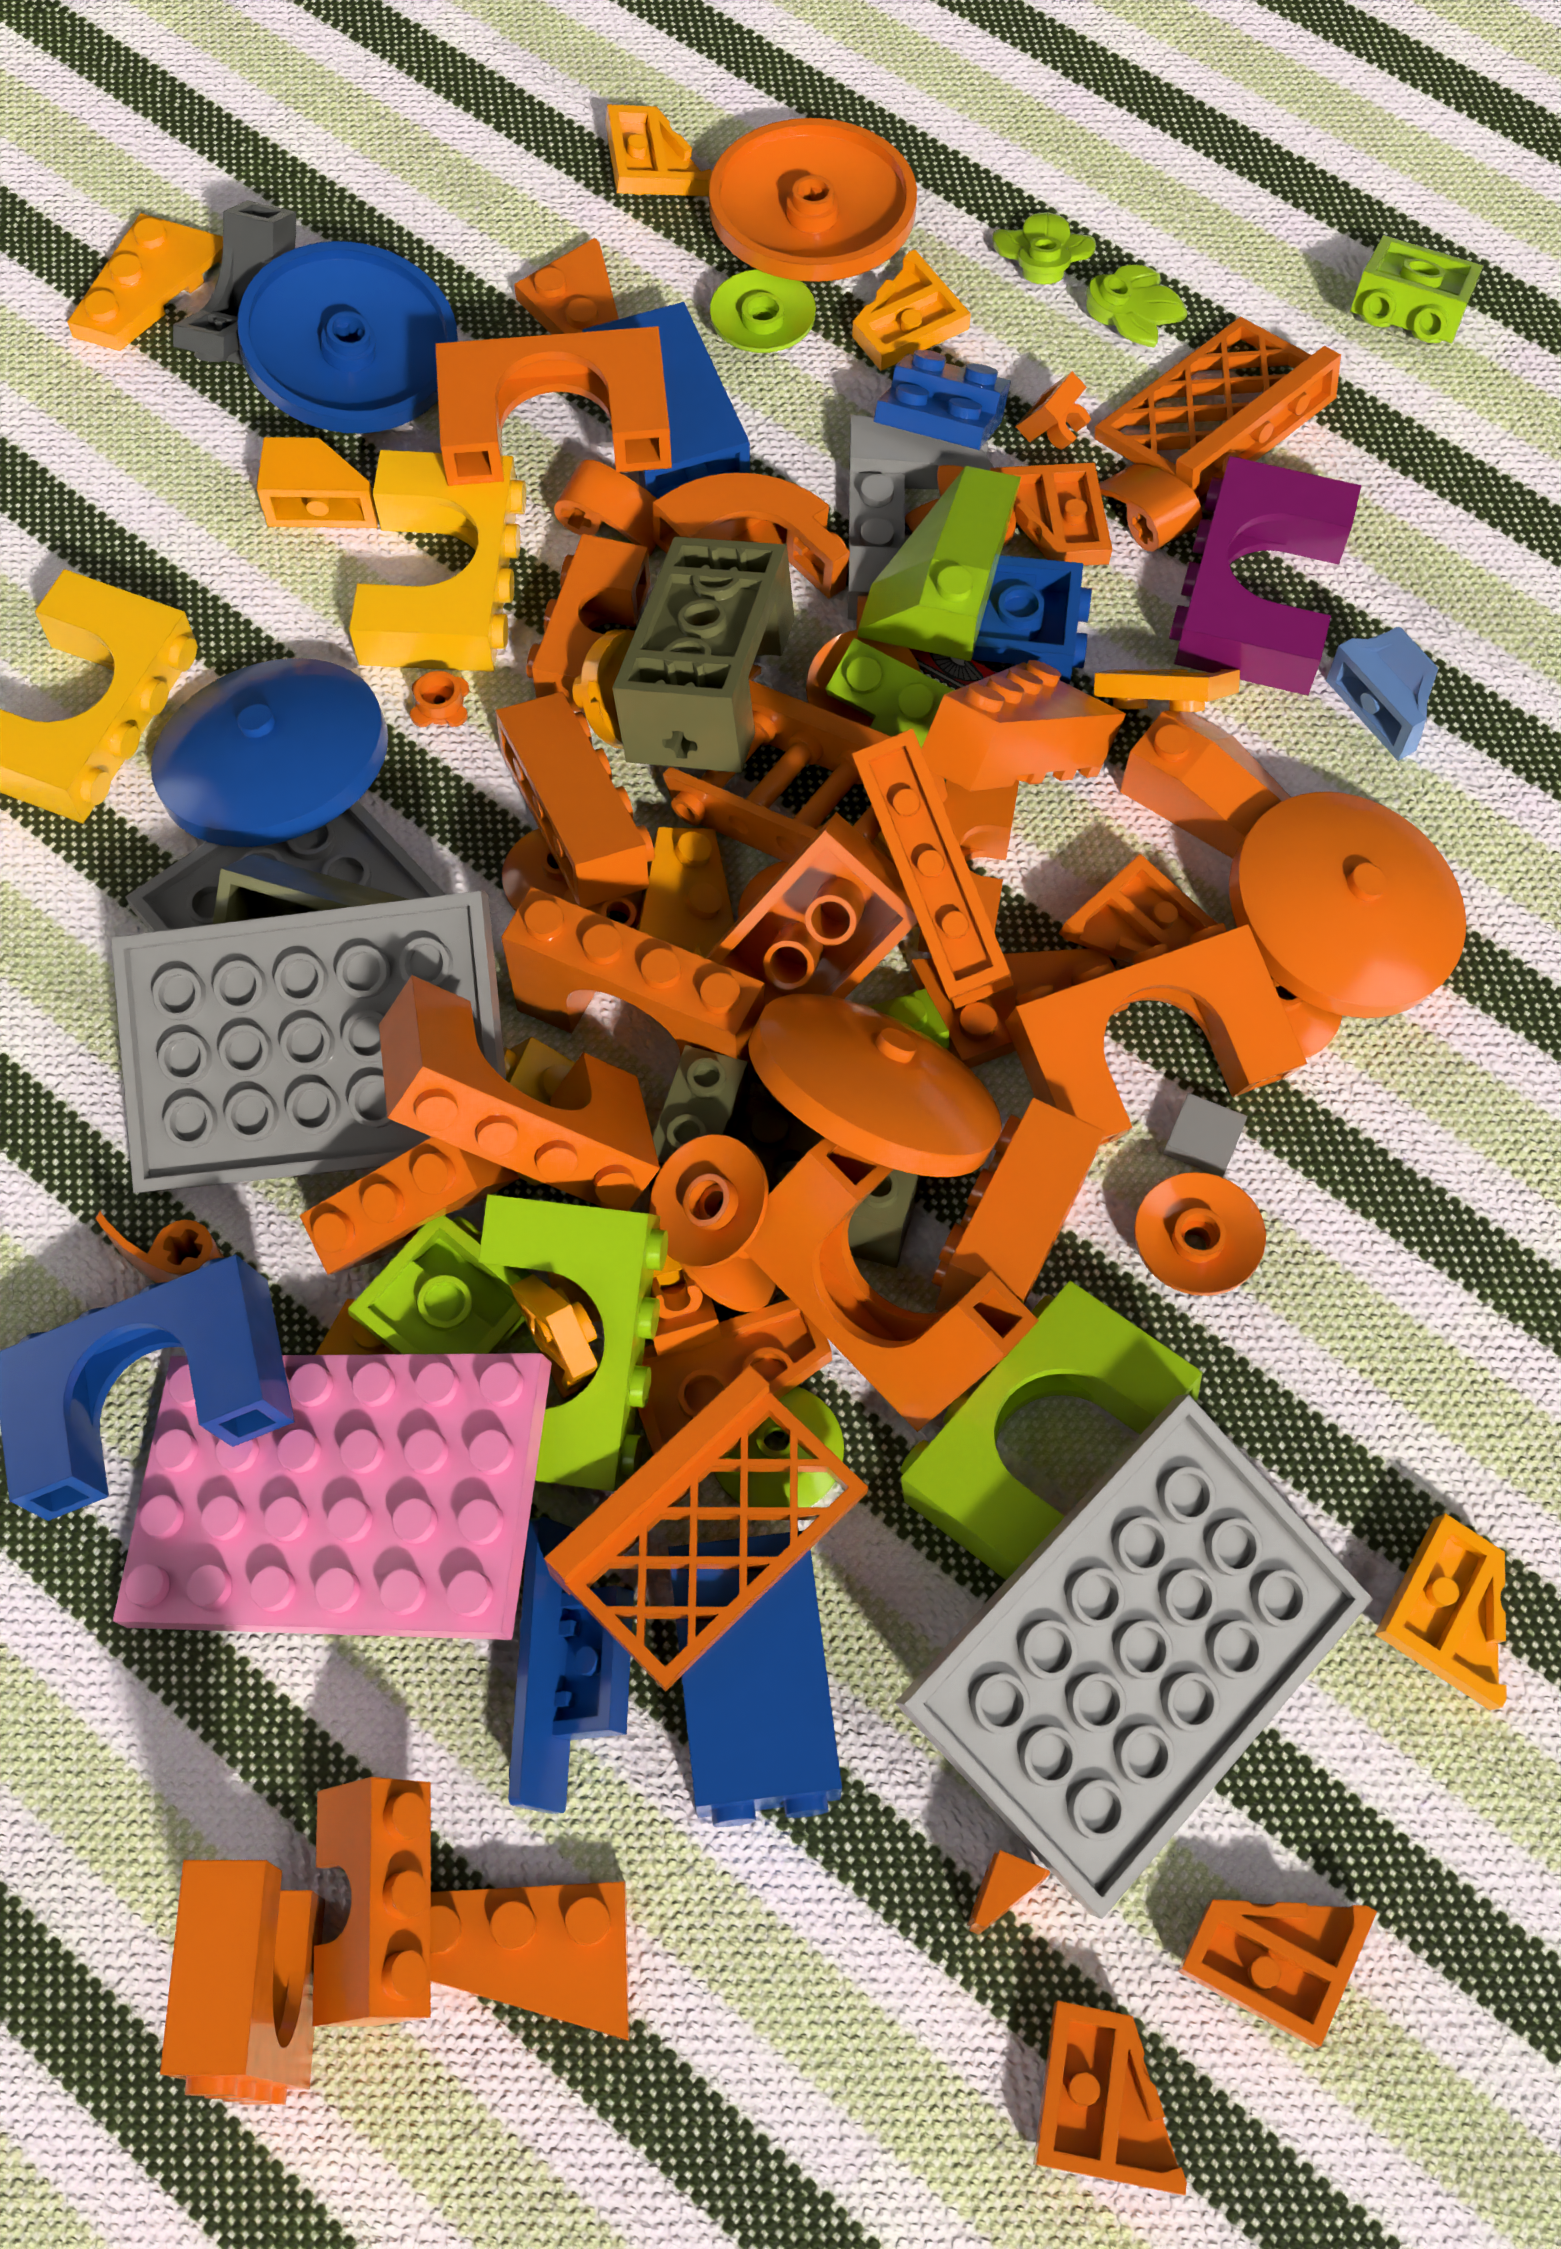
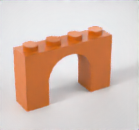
(491, 377)
(568, 953)
(1213, 980)
(439, 1083)
(907, 1356)
(242, 1983)

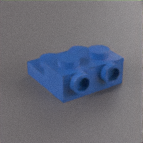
(944, 399)
(1035, 615)

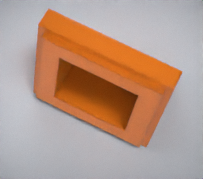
(1003, 1886)

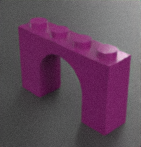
(1228, 625)

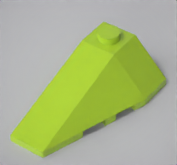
(943, 573)

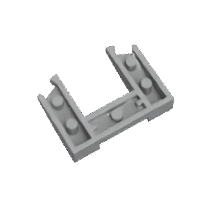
(880, 469)

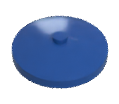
(344, 336)
(269, 752)

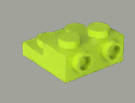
(1415, 290)
(440, 1296)

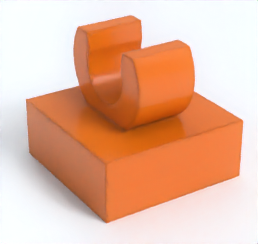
(1053, 411)
(685, 1317)

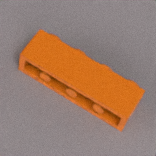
(574, 799)

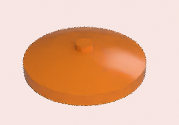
(812, 199)
(1348, 904)
(874, 1085)

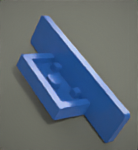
(567, 1677)

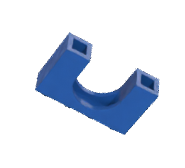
(60, 1378)

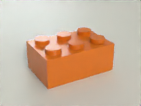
(821, 918)
(1018, 1203)

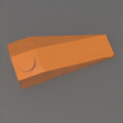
(1199, 780)

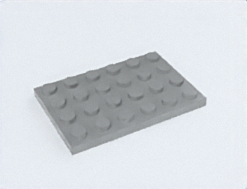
(263, 1038)
(1135, 1654)

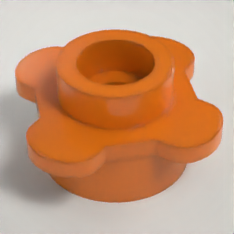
(437, 687)

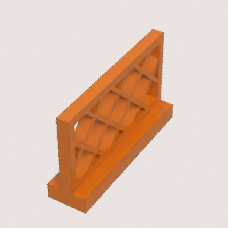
(1249, 426)
(662, 1484)

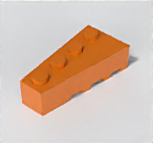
(1019, 730)

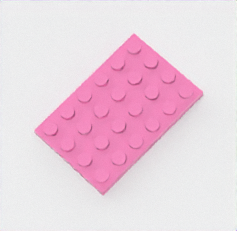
(368, 1515)

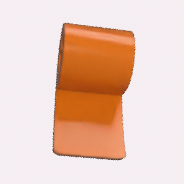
(602, 495)
(1157, 504)
(174, 1253)

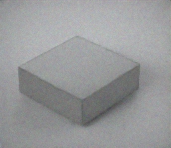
(1205, 1135)

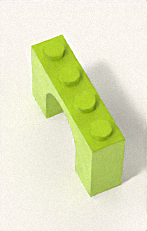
(614, 1261)
(1071, 1351)

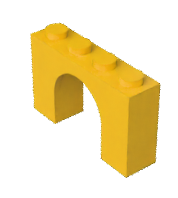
(459, 619)
(73, 760)

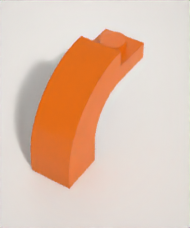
(761, 511)

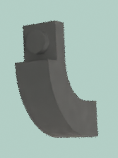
(251, 240)

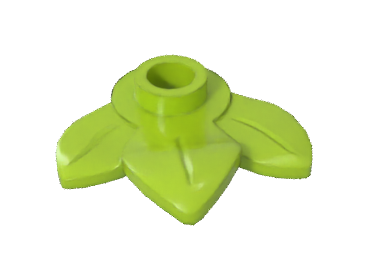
(1043, 247)
(1134, 303)

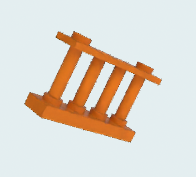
(808, 737)
(933, 869)

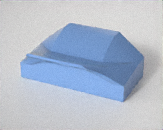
(1386, 686)

